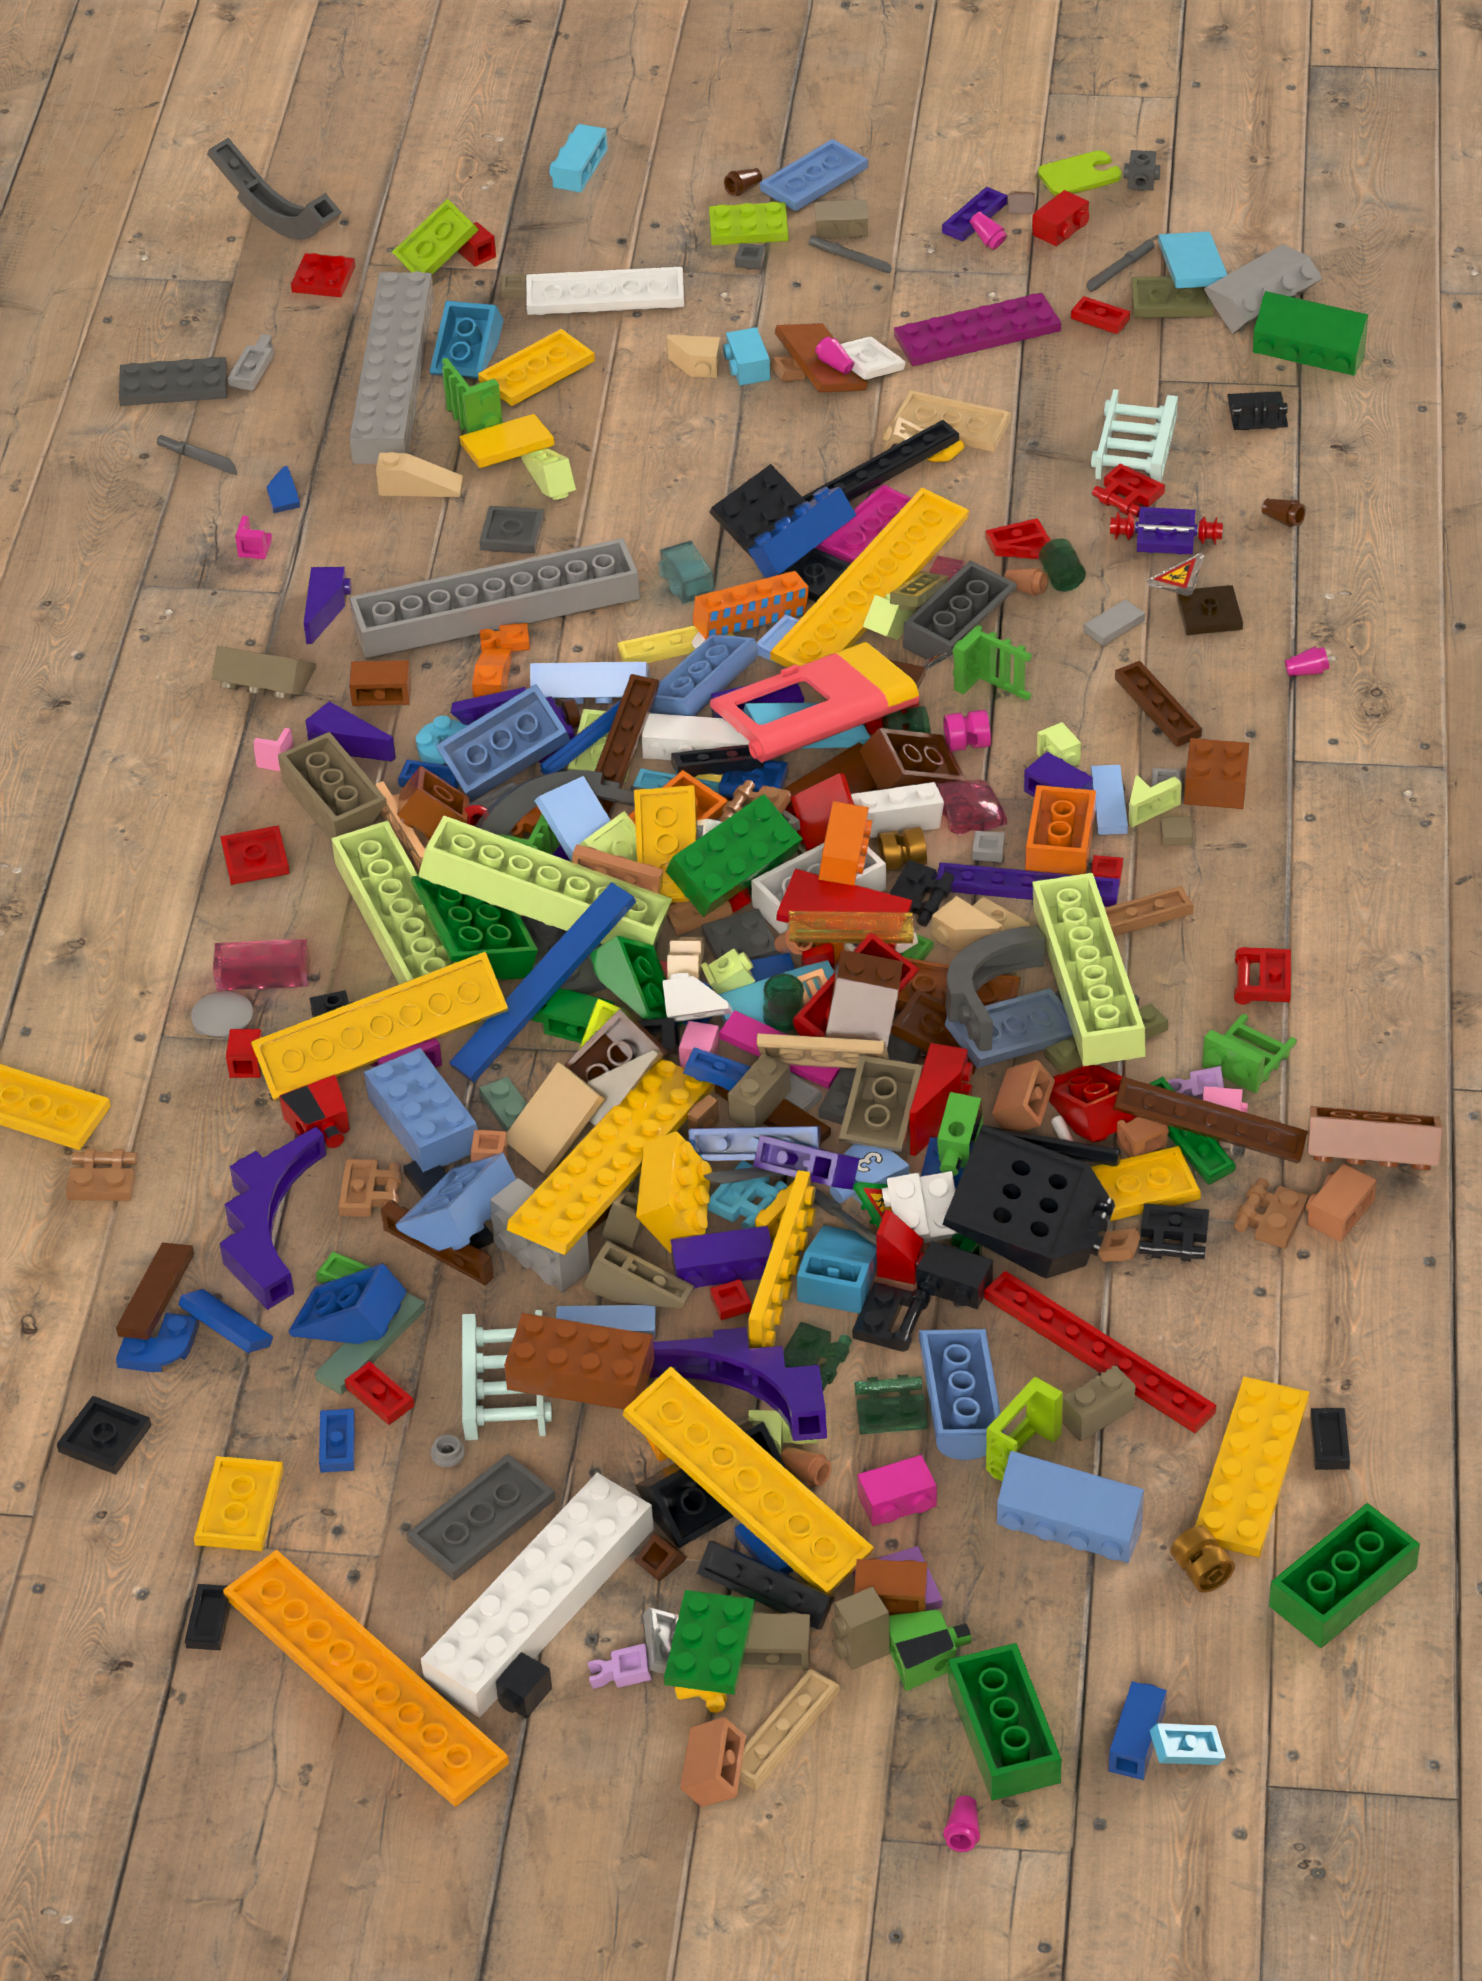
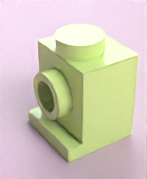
(1059, 742)
(729, 971)

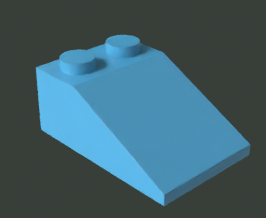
(467, 337)

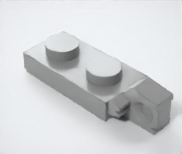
(252, 364)

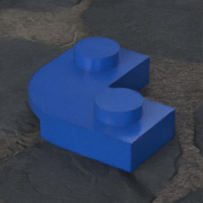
(172, 1343)

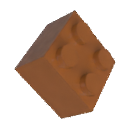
(1216, 773)
(427, 800)

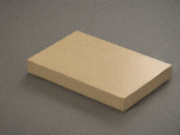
(553, 1118)

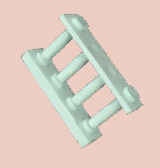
(1157, 448)
(476, 1388)

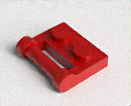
(1273, 975)

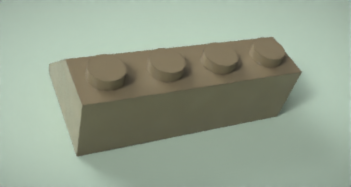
(330, 786)

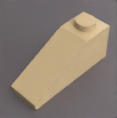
(410, 476)

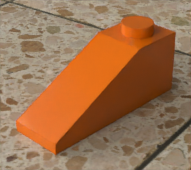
(491, 671)

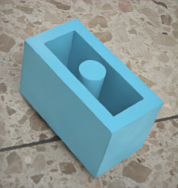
(747, 356)

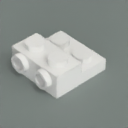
(922, 1202)

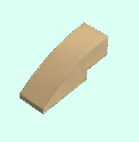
(685, 956)

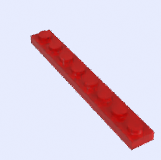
(1099, 1350)

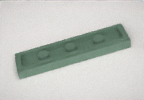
(353, 1356)

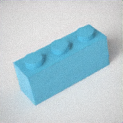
(579, 158)

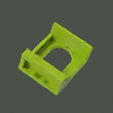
(1042, 1417)

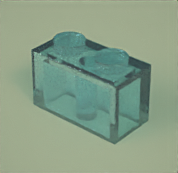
(685, 571)

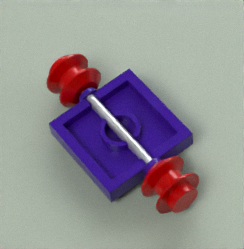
(1166, 530)

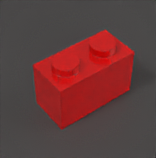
(1060, 218)

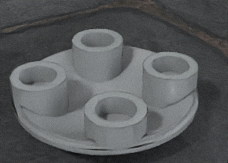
(220, 1012)

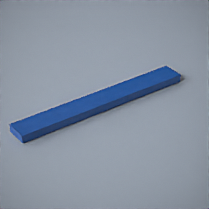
(543, 982)

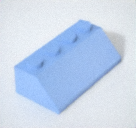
(585, 680)

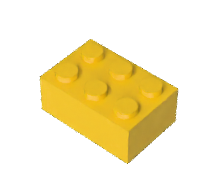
(673, 1189)

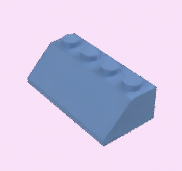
(457, 1204)
(1070, 1507)

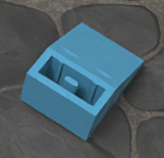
(837, 1270)

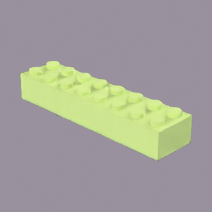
(532, 881)
(381, 886)
(1088, 970)

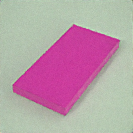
(869, 521)

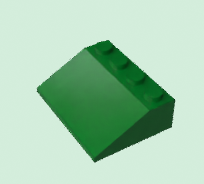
(474, 927)

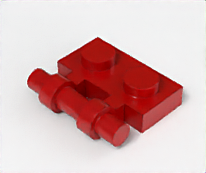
(1129, 483)

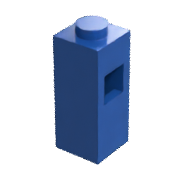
(1132, 1740)

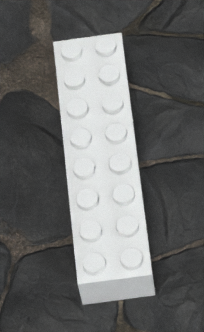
(538, 1592)

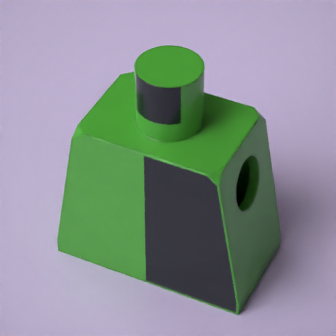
(957, 1139)
(923, 1644)

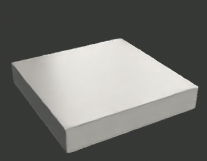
(872, 358)

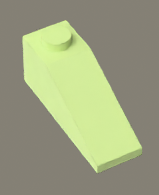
(550, 472)

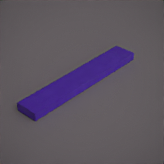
(1013, 882)

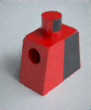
(317, 1106)

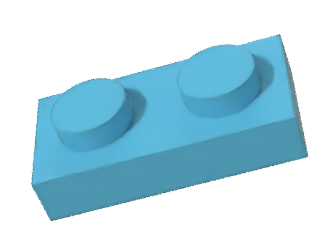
(1187, 1744)

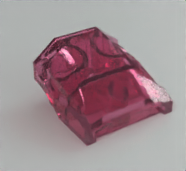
(970, 806)

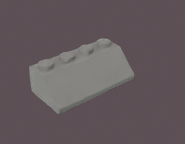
(1242, 291)

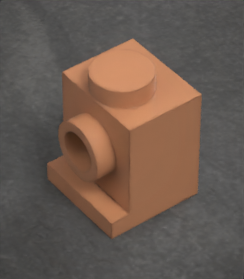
(1141, 1136)

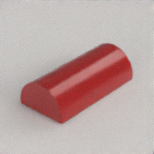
(813, 1017)

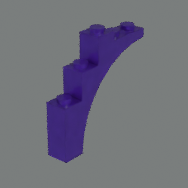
(251, 1215)
(759, 1371)

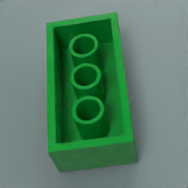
(733, 855)
(1344, 1575)
(1004, 1721)

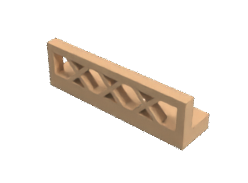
(411, 839)

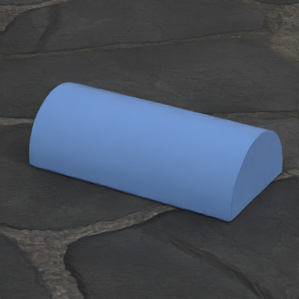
(704, 672)
(959, 1390)

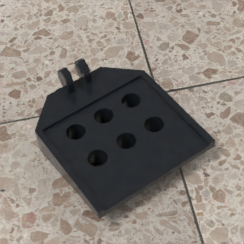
(1030, 1204)

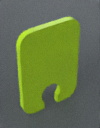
(1078, 173)

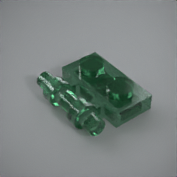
(811, 1344)
(890, 1413)

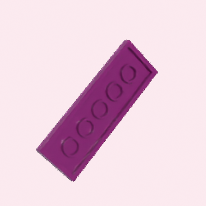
(977, 329)

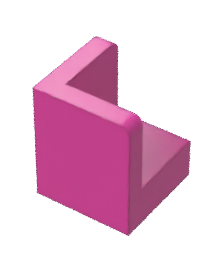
(251, 542)

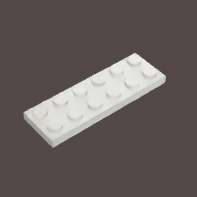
(605, 290)

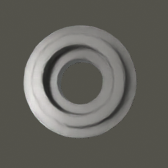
(450, 1445)

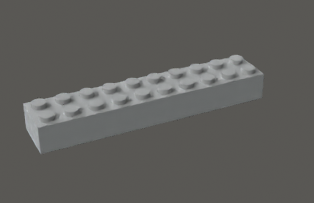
(392, 366)
(493, 597)

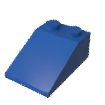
(351, 1307)

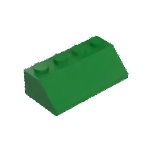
(1310, 333)

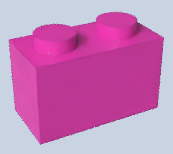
(897, 1490)

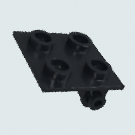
(1257, 410)

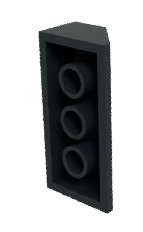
(686, 1508)

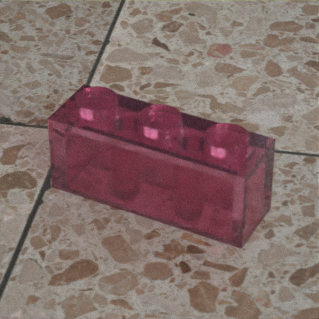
(261, 964)

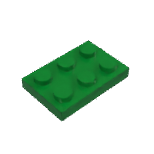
(709, 1642)

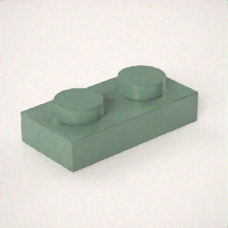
(503, 1101)

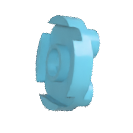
(433, 734)

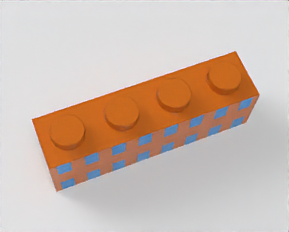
(750, 604)

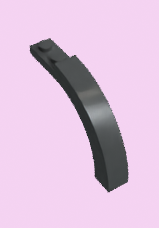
(267, 204)
(518, 801)
(982, 962)

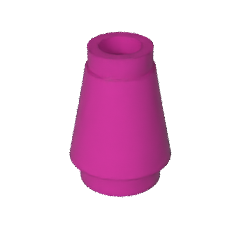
(988, 230)
(834, 355)
(1308, 662)
(962, 1826)

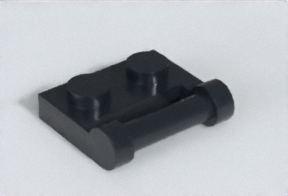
(881, 1312)

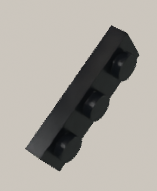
(715, 760)

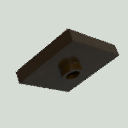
(1210, 610)

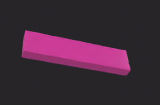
(743, 1032)

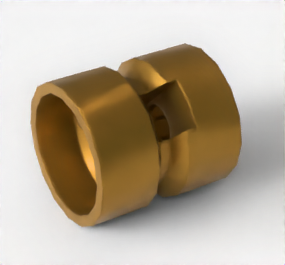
(899, 848)
(1202, 1559)

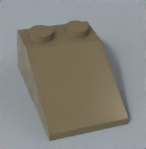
(880, 1103)

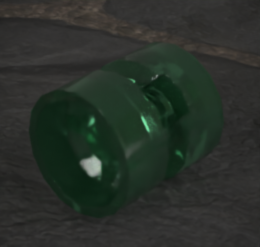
(1062, 565)
(915, 720)
(782, 1001)

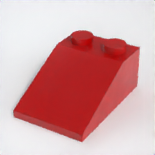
(943, 1072)
(1087, 1101)

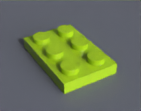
(748, 223)
(435, 239)

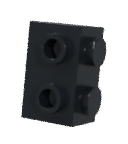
(954, 1274)

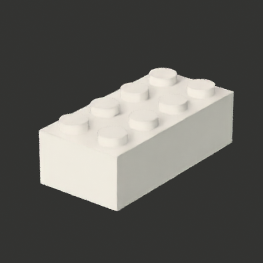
(772, 885)

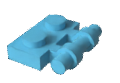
(735, 1198)

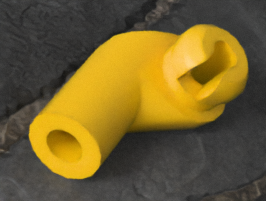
(948, 453)
(714, 1701)

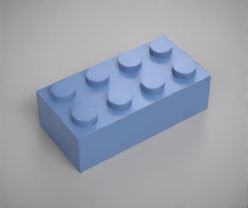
(503, 743)
(421, 1110)

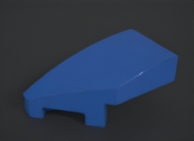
(283, 492)

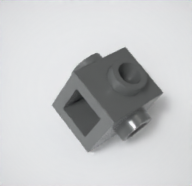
(1141, 170)

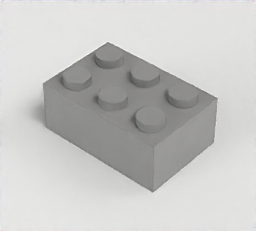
(552, 1266)

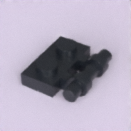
(915, 883)
(1174, 1224)

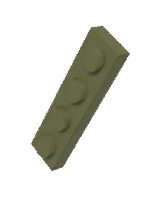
(917, 590)
(1065, 1054)

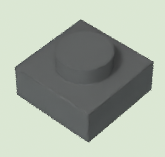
(750, 256)

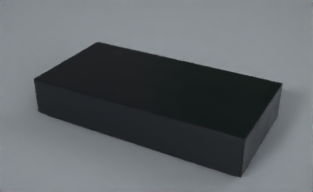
(1330, 1439)
(208, 1618)

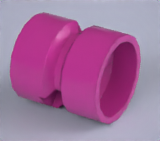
(967, 730)

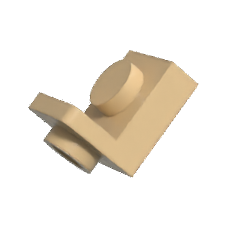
(899, 432)

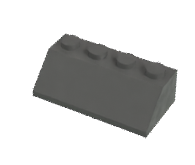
(955, 610)

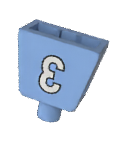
(873, 1167)

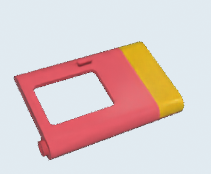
(857, 687)

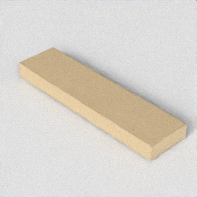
(785, 1726)

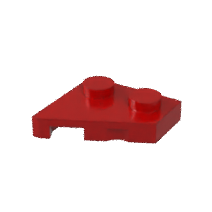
(1018, 539)

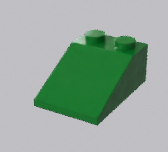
(632, 974)

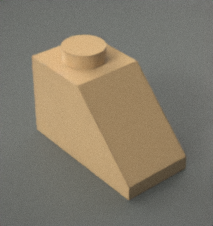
(695, 354)
(961, 924)

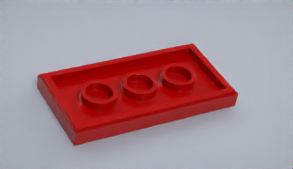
(809, 893)

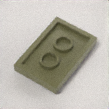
(1162, 299)

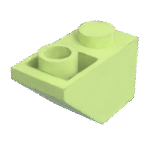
(886, 617)

